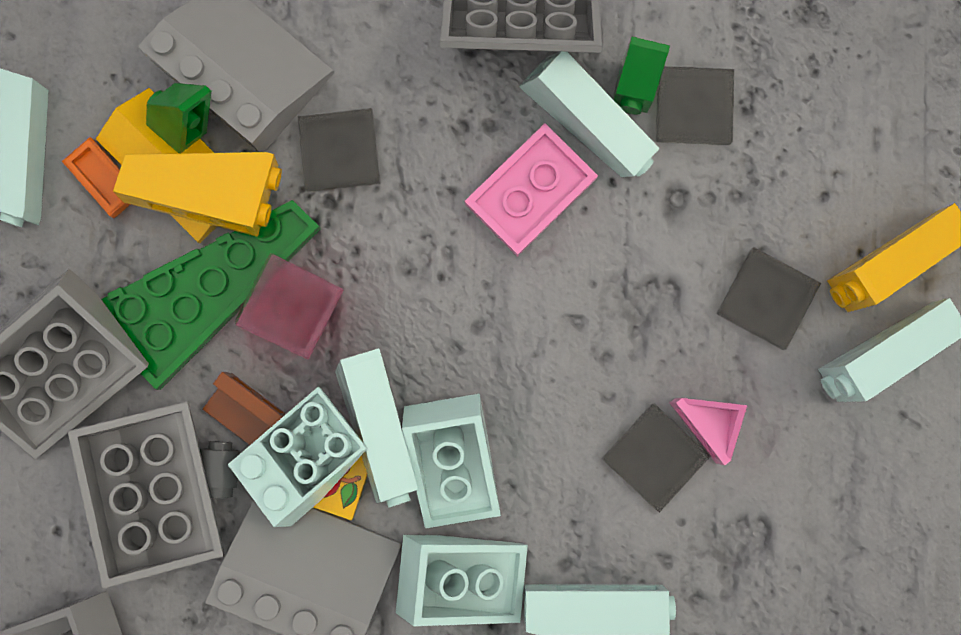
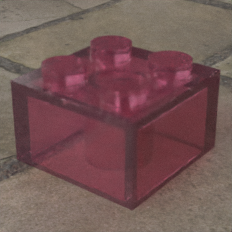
(288, 306)

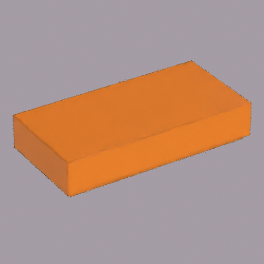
(97, 174)

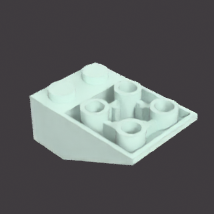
(298, 459)

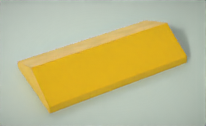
(129, 135)

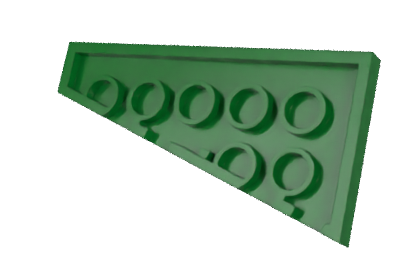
(193, 297)

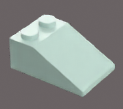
(451, 460)
(460, 581)

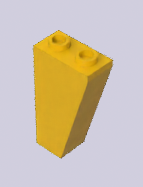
(203, 187)
(898, 261)

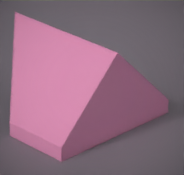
(713, 424)

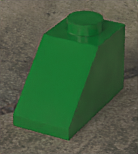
(640, 75)
(179, 114)

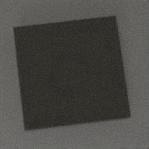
(695, 106)
(339, 150)
(768, 298)
(656, 457)

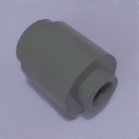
(218, 474)

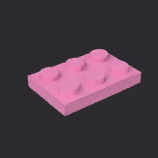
(531, 189)

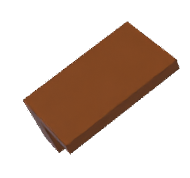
(241, 408)

